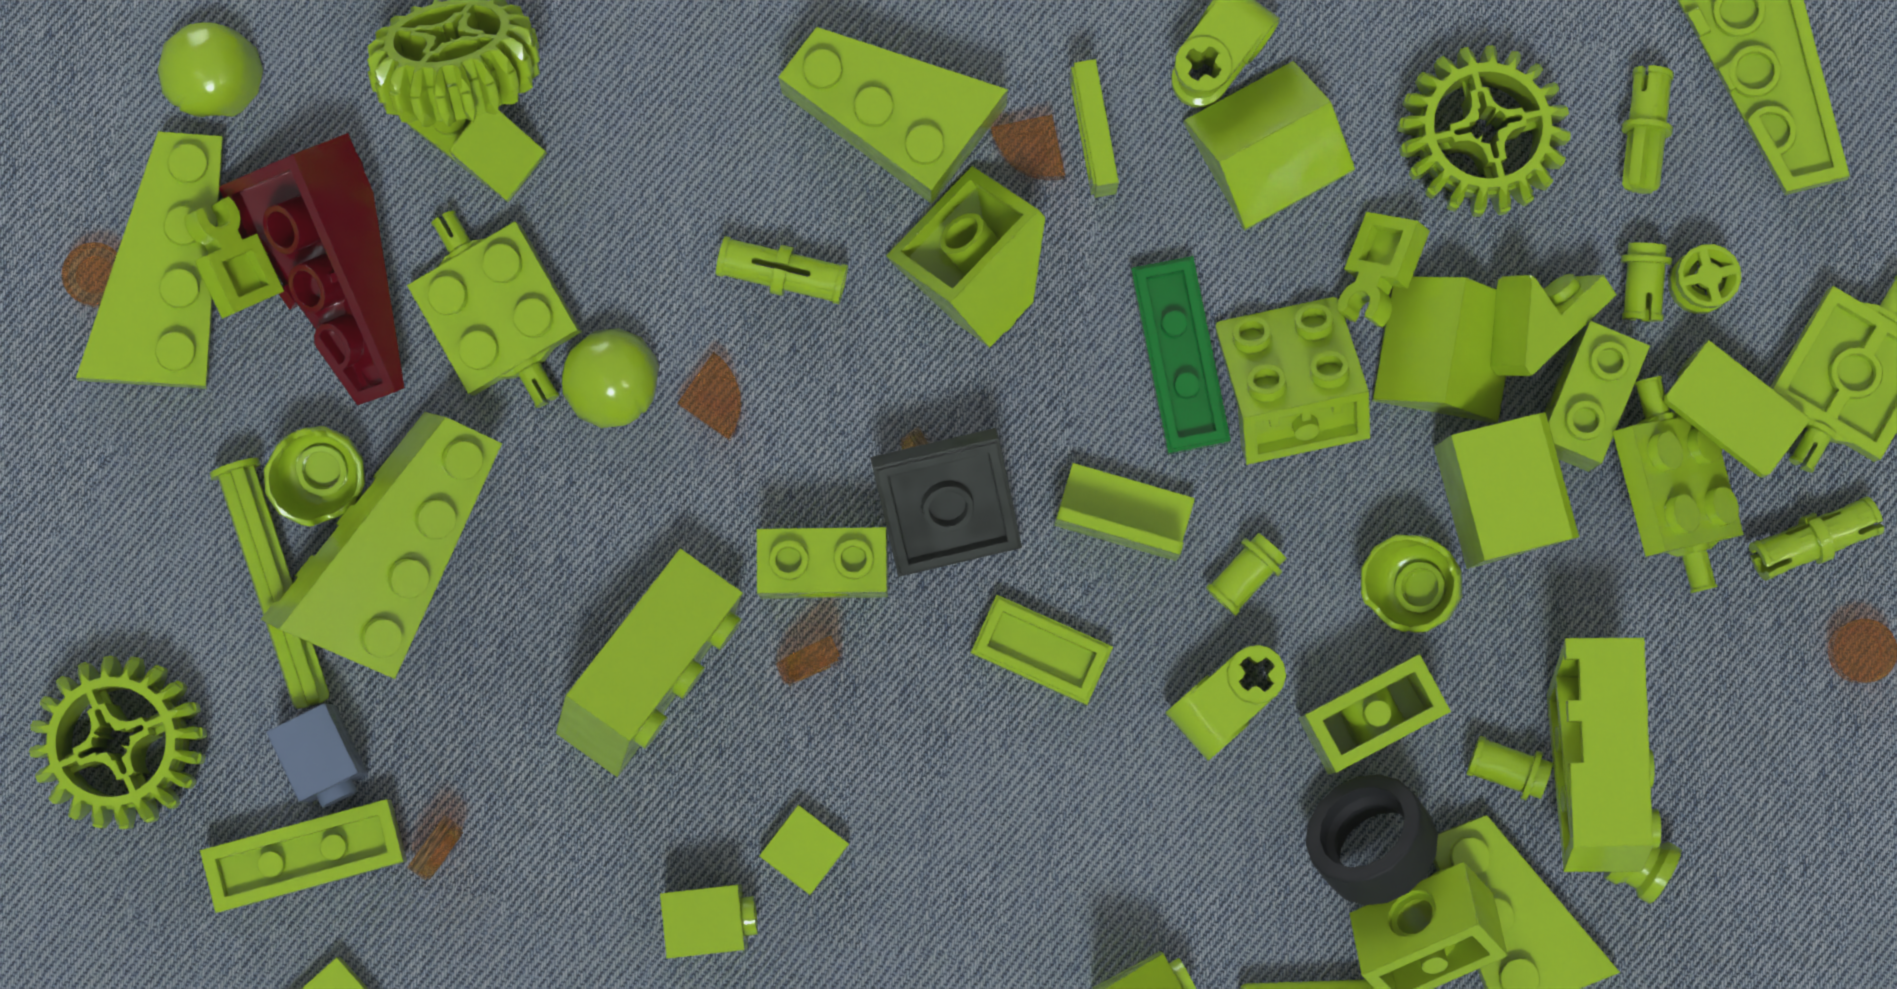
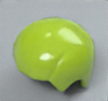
(209, 70)
(610, 378)
(314, 475)
(1411, 583)

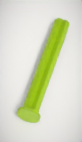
(270, 577)

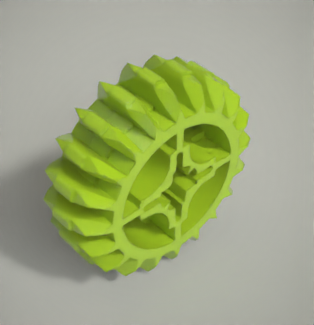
(453, 60)
(1491, 155)
(108, 717)

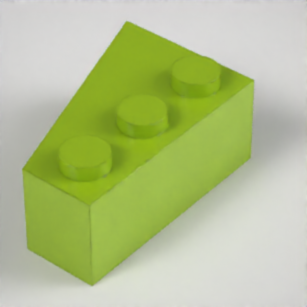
(893, 107)
(649, 662)
(1602, 755)

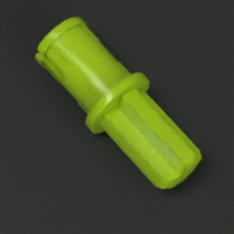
(1647, 129)

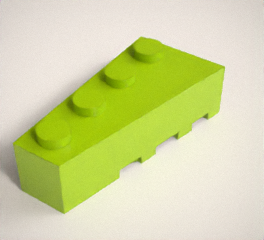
(390, 548)

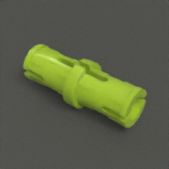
(821, 281)
(1816, 538)

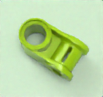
(1225, 40)
(1219, 704)

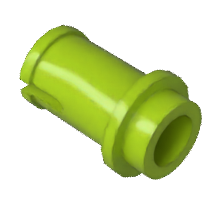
(1645, 281)
(1246, 573)
(1510, 768)

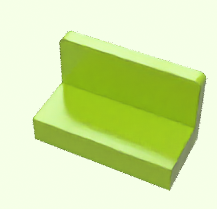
(1735, 409)
(1124, 512)

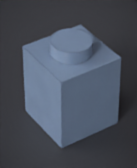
(318, 755)

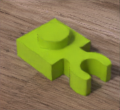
(1381, 258)
(235, 268)

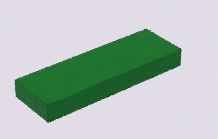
(1180, 355)

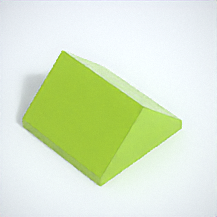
(1271, 144)
(1440, 349)
(1505, 489)

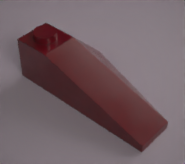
(328, 252)

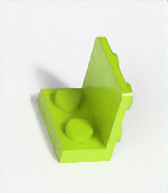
(1294, 380)

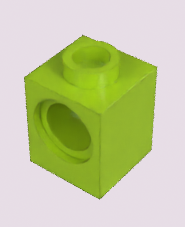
(707, 920)

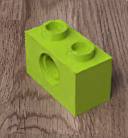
(1592, 393)
(822, 563)
(1374, 714)
(1429, 934)

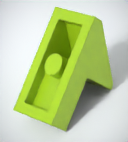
(487, 149)
(1539, 321)

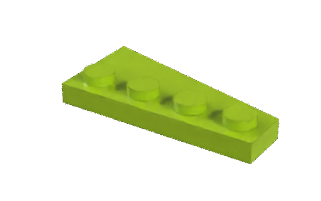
(1776, 83)
(155, 303)

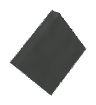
(946, 502)

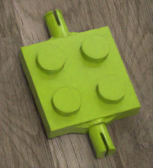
(494, 309)
(1844, 377)
(1676, 486)

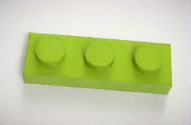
(303, 855)

